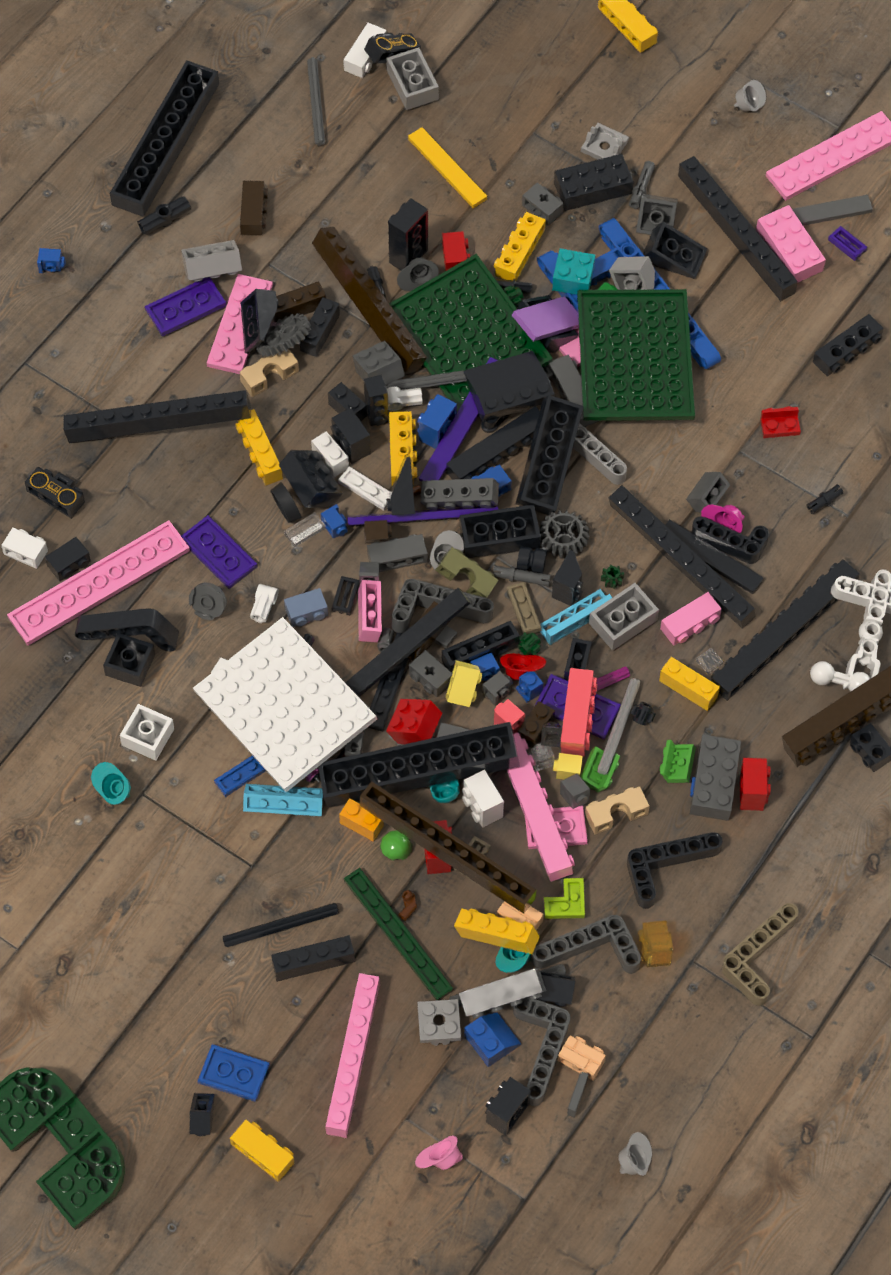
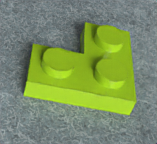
(570, 905)

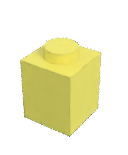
(567, 765)

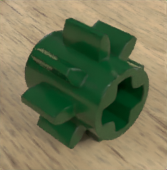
(514, 295)
(612, 581)
(529, 644)

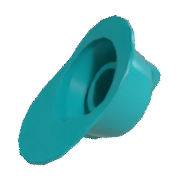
(110, 783)
(511, 960)

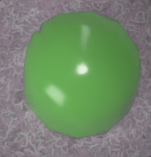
(396, 846)

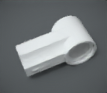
(398, 398)
(264, 599)

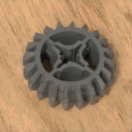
(564, 539)

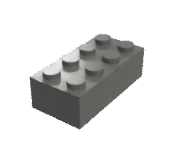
(715, 777)

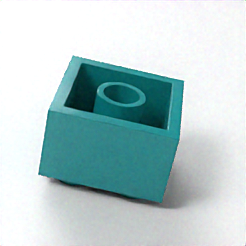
(573, 271)

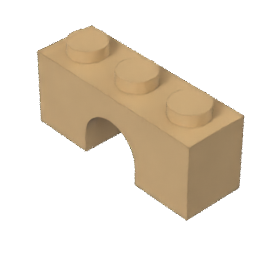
(254, 377)
(630, 801)

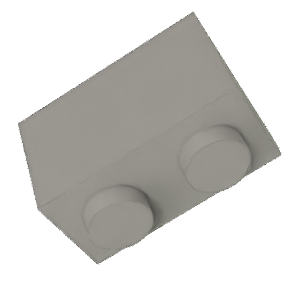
(633, 273)

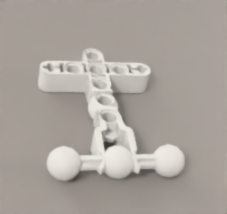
(823, 672)

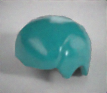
(445, 791)

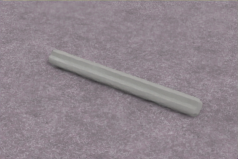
(618, 726)

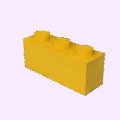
(689, 683)
(262, 1150)

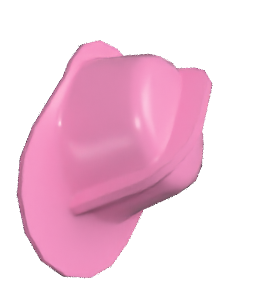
(442, 1154)

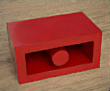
(454, 248)

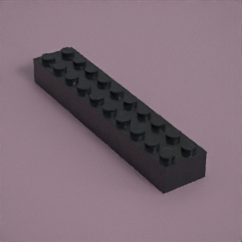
(164, 138)
(420, 763)

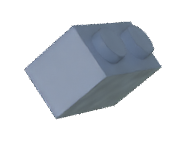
(306, 607)

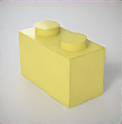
(463, 684)

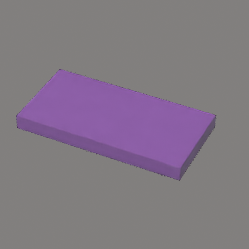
(547, 318)

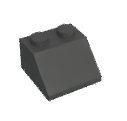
(655, 211)

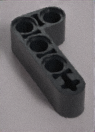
(730, 536)

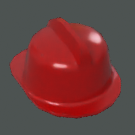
(518, 664)

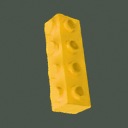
(629, 23)
(520, 247)
(402, 442)
(260, 449)
(496, 930)

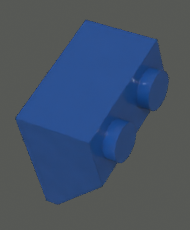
(491, 1038)

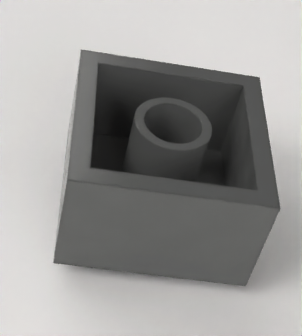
(377, 361)

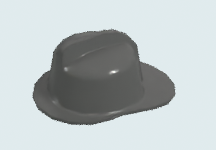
(416, 273)

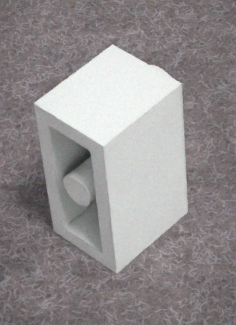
(330, 453)
(24, 547)

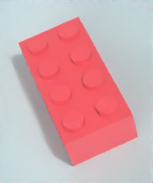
(578, 712)

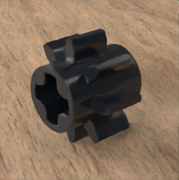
(643, 713)

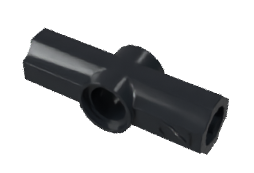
(171, 211)

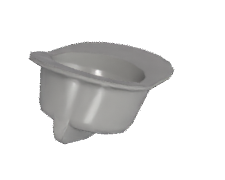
(750, 96)
(443, 543)
(636, 1155)

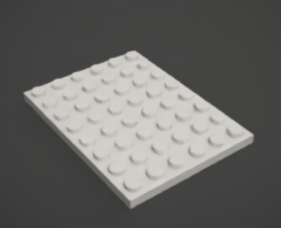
(284, 704)

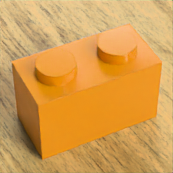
(360, 820)

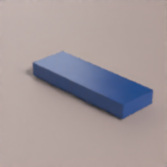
(239, 776)

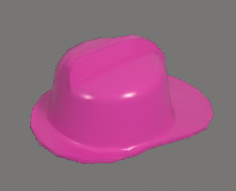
(727, 516)

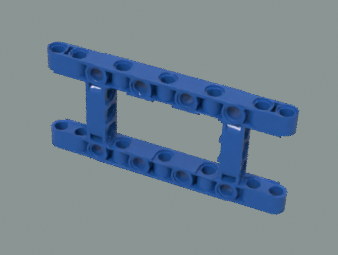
(621, 245)

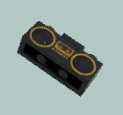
(388, 45)
(54, 493)

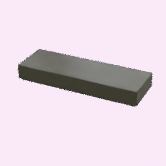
(524, 608)

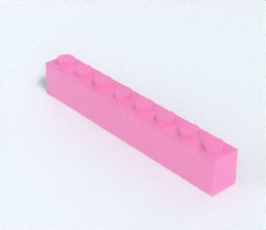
(539, 815)
(352, 1055)

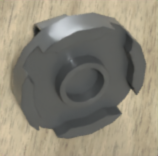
(207, 600)

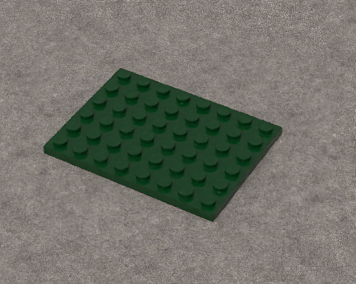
(464, 322)
(635, 355)

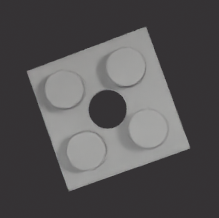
(603, 134)
(437, 1034)

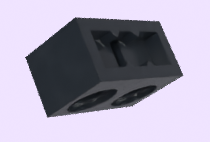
(876, 745)

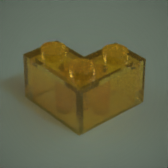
(656, 944)

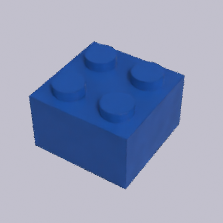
(436, 420)

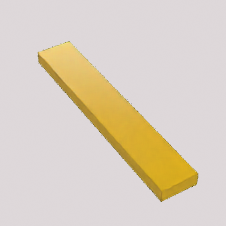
(447, 167)

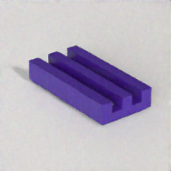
(845, 245)

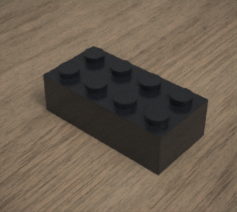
(593, 182)
(408, 234)
(499, 531)

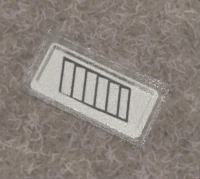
(304, 529)

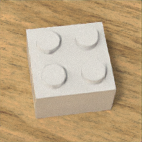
(147, 732)
(483, 799)

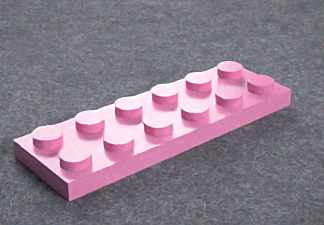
(228, 346)

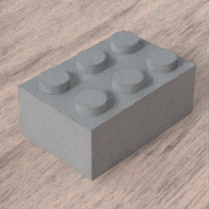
(412, 78)
(211, 260)
(623, 616)

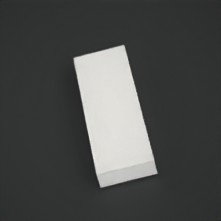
(364, 487)

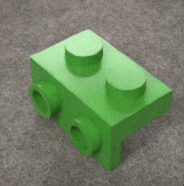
(677, 762)
(590, 774)

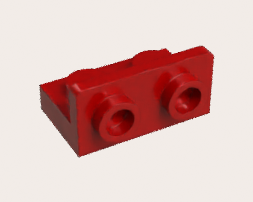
(780, 422)

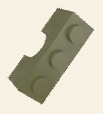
(480, 580)

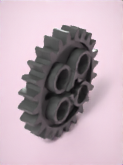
(284, 335)

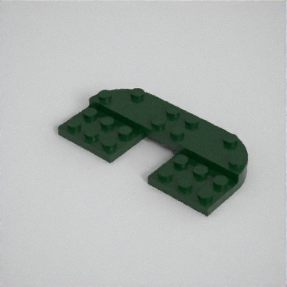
(94, 1164)

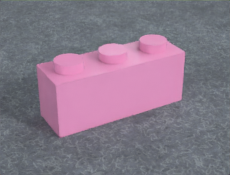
(369, 611)
(691, 619)

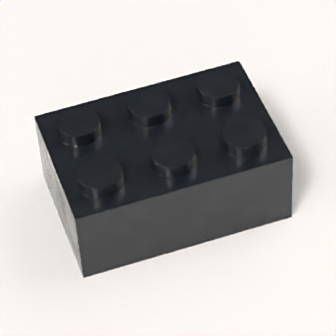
(310, 478)

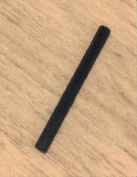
(280, 924)

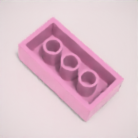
(791, 243)

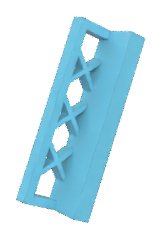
(575, 619)
(275, 800)

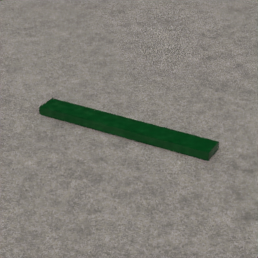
(398, 934)

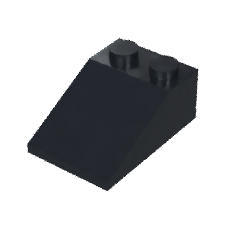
(674, 251)
(257, 315)
(401, 493)

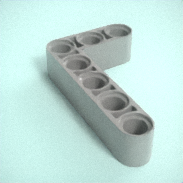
(600, 453)

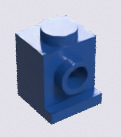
(50, 260)
(334, 521)
(487, 666)
(529, 686)

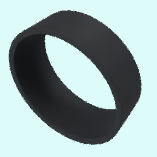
(285, 503)

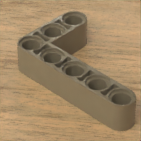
(756, 949)

